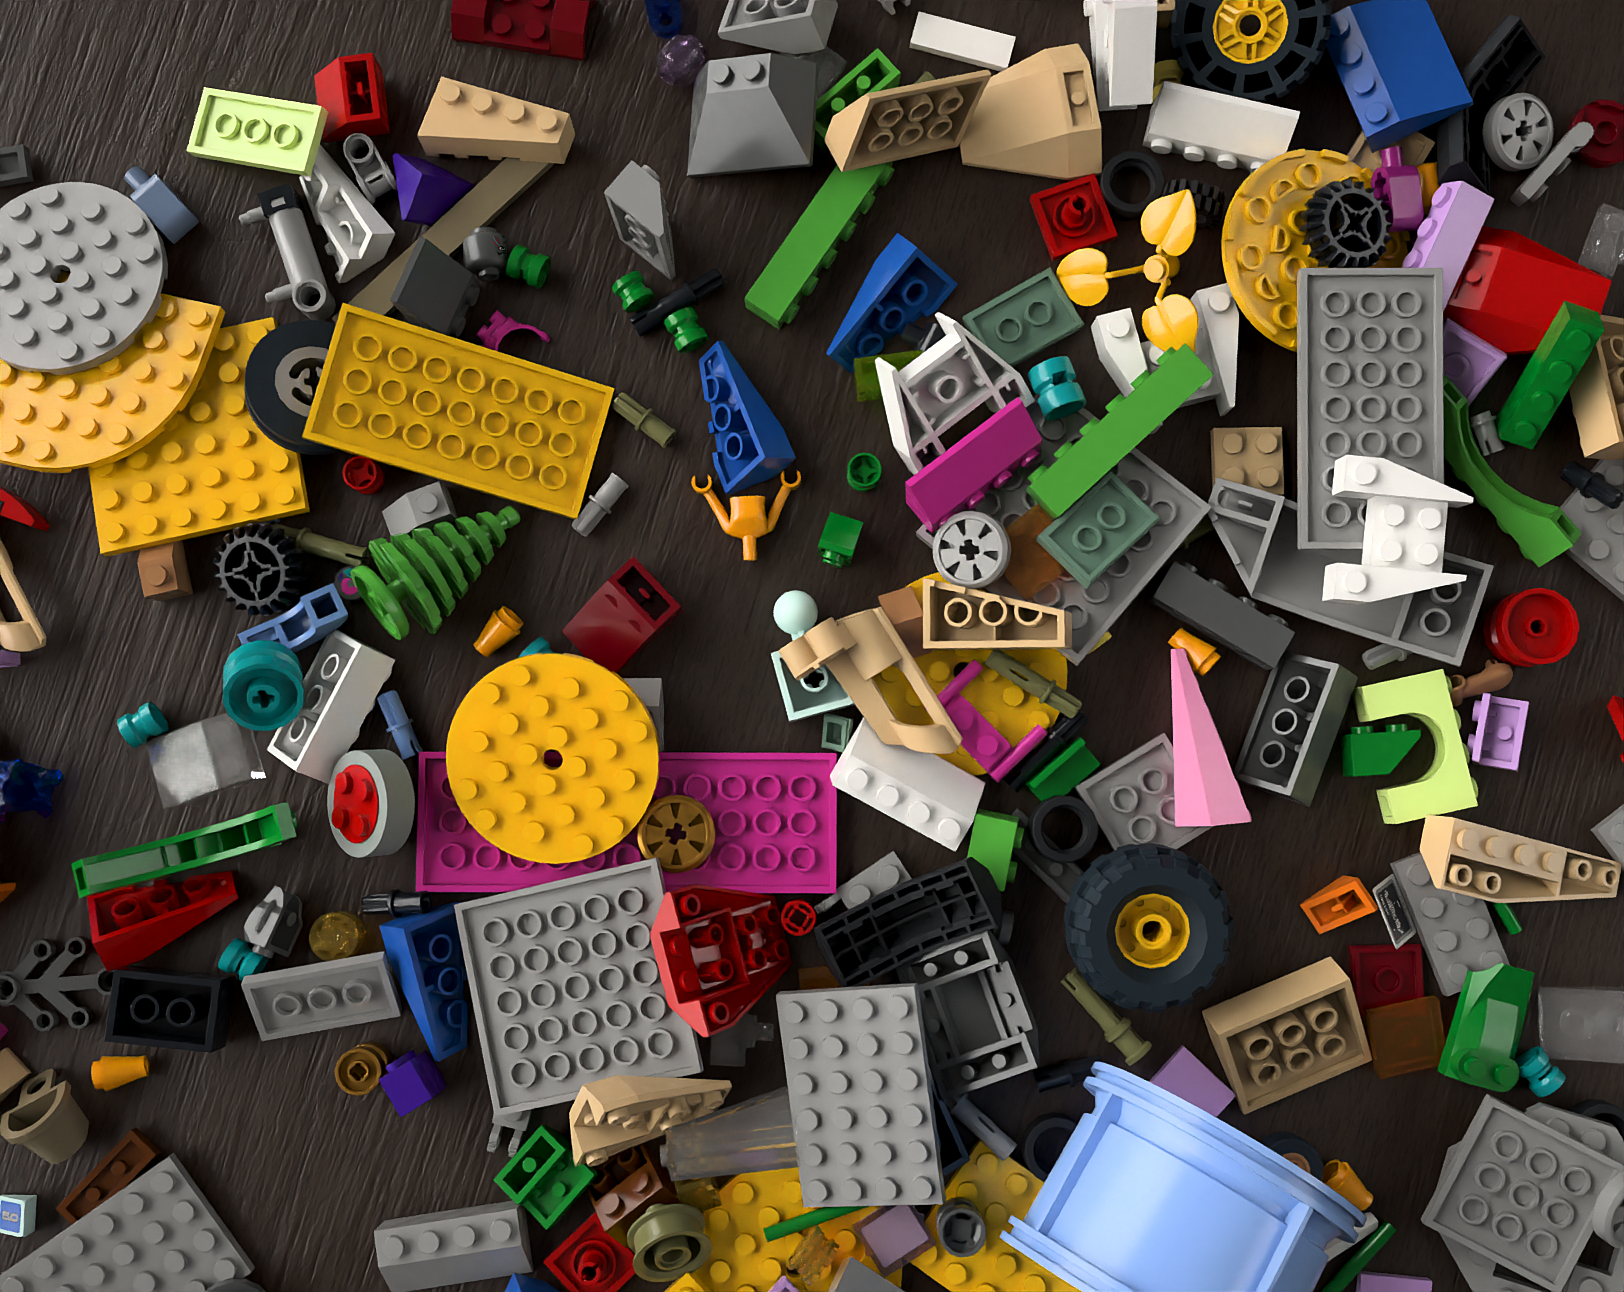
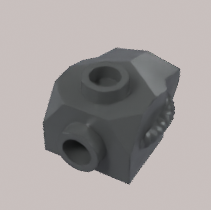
(275, 923)

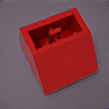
(353, 96)

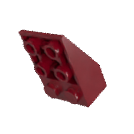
(622, 617)

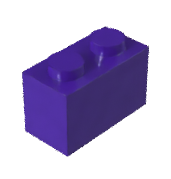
(412, 1081)

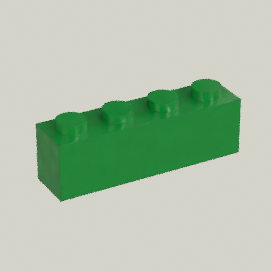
(1549, 374)

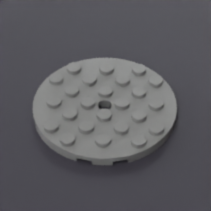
(112, 286)

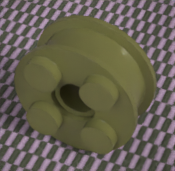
(668, 1242)

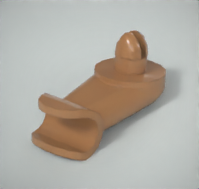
(1491, 679)

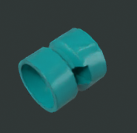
(1055, 384)

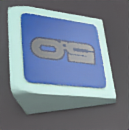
(17, 1214)

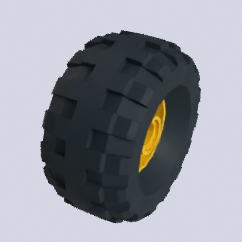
(1176, 949)

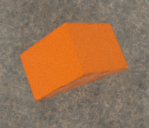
(1338, 904)

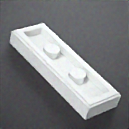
(962, 42)

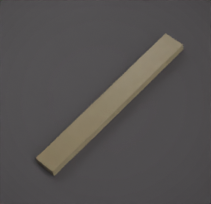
(473, 211)

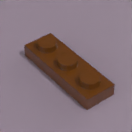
(110, 1176)

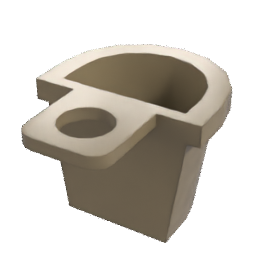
(46, 1120)

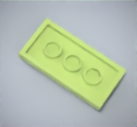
(257, 131)

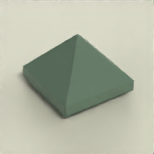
(836, 732)

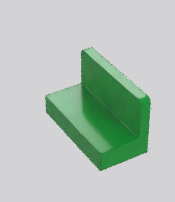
(1063, 771)

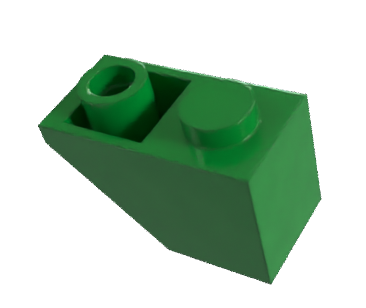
(839, 540)
(1375, 753)

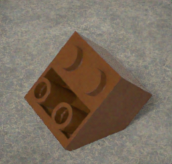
(627, 1188)

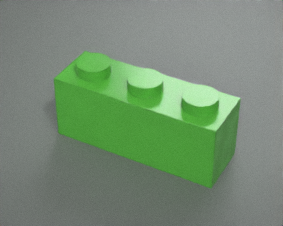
(871, 75)

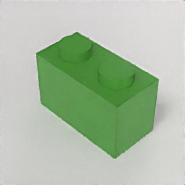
(993, 844)

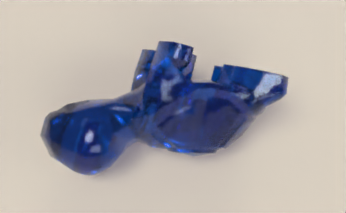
(26, 787)

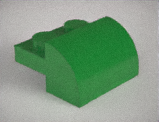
(545, 1176)

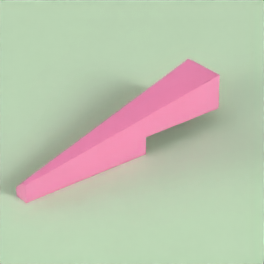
(1202, 774)

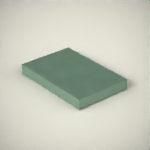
(1025, 319)
(1098, 529)

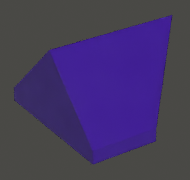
(426, 189)

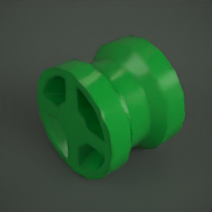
(632, 291)

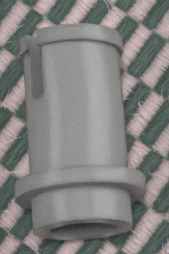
(1486, 433)

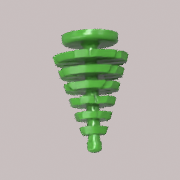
(429, 569)

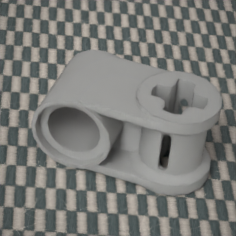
(371, 171)

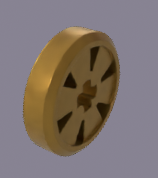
(664, 815)

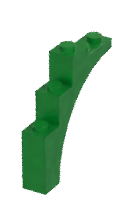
(185, 851)

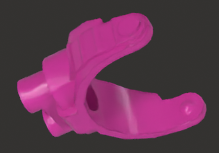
(500, 327)

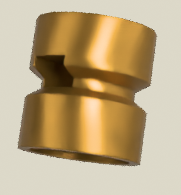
(362, 1067)

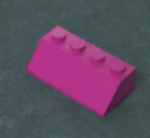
(974, 466)

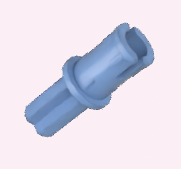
(399, 724)

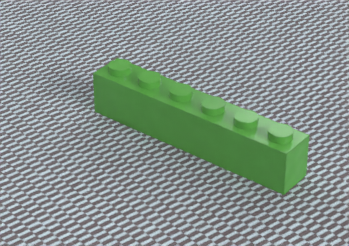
(814, 241)
(1119, 431)

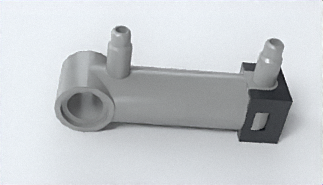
(286, 215)

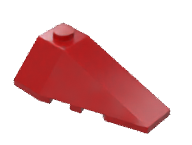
(141, 920)

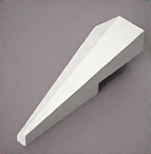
(352, 225)

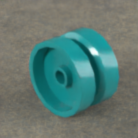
(262, 685)

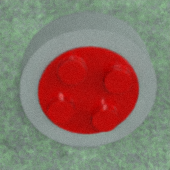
(371, 803)

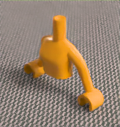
(748, 514)

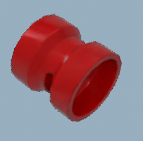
(358, 470)
(801, 913)

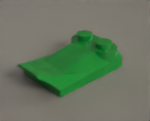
(1488, 1028)

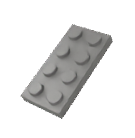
(1450, 925)
(322, 996)

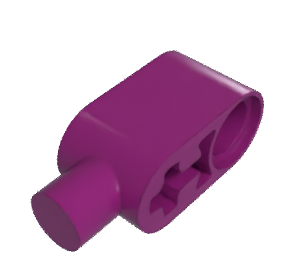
(1400, 189)

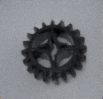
(1345, 225)
(260, 595)

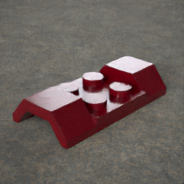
(528, 26)

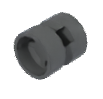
(960, 1227)

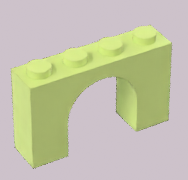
(1448, 781)

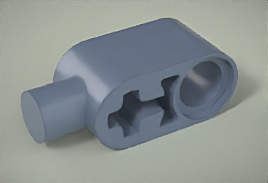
(160, 204)

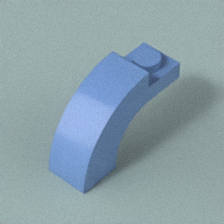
(304, 624)

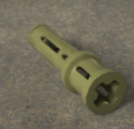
(1116, 1028)

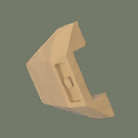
(1038, 118)
(636, 1109)

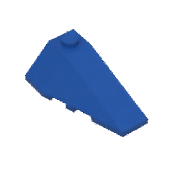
(895, 292)
(746, 431)
(431, 972)

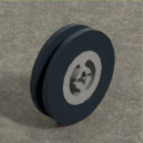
(272, 391)

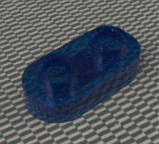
(664, 9)

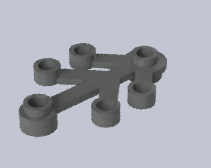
(52, 984)

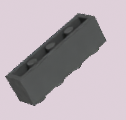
(1221, 615)

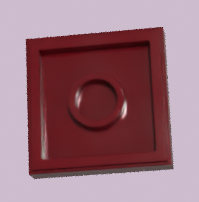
(1385, 974)

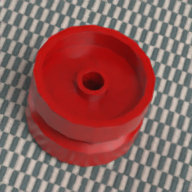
(1531, 628)

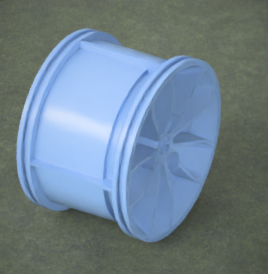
(1176, 1202)

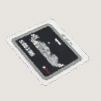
(1394, 911)

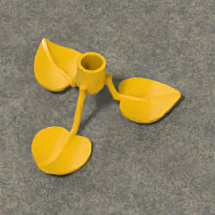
(1170, 226)

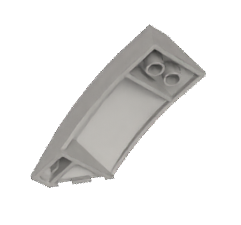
(1263, 545)

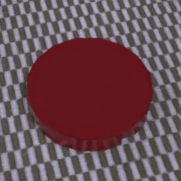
(1607, 143)

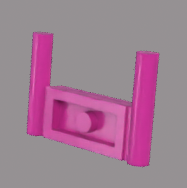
(978, 735)

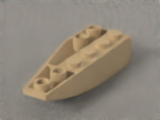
(1509, 866)

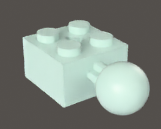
(796, 614)

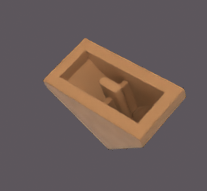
(906, 617)

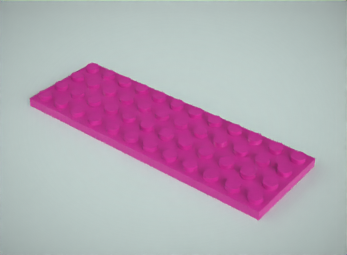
(767, 809)

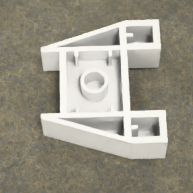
(1122, 51)
(1215, 346)
(942, 390)
(1400, 535)

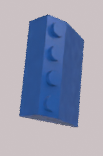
(1395, 68)

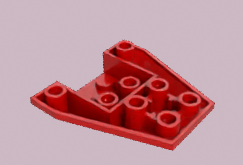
(1516, 289)
(717, 953)

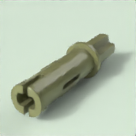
(325, 546)
(1036, 684)

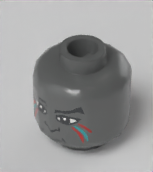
(485, 253)

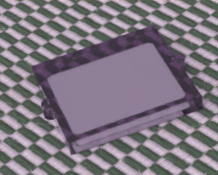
(894, 1236)

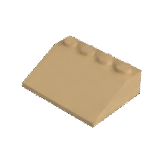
(905, 121)
(1599, 395)
(1288, 1034)

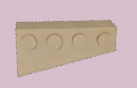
(494, 125)
(986, 621)

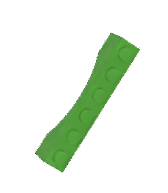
(1537, 527)

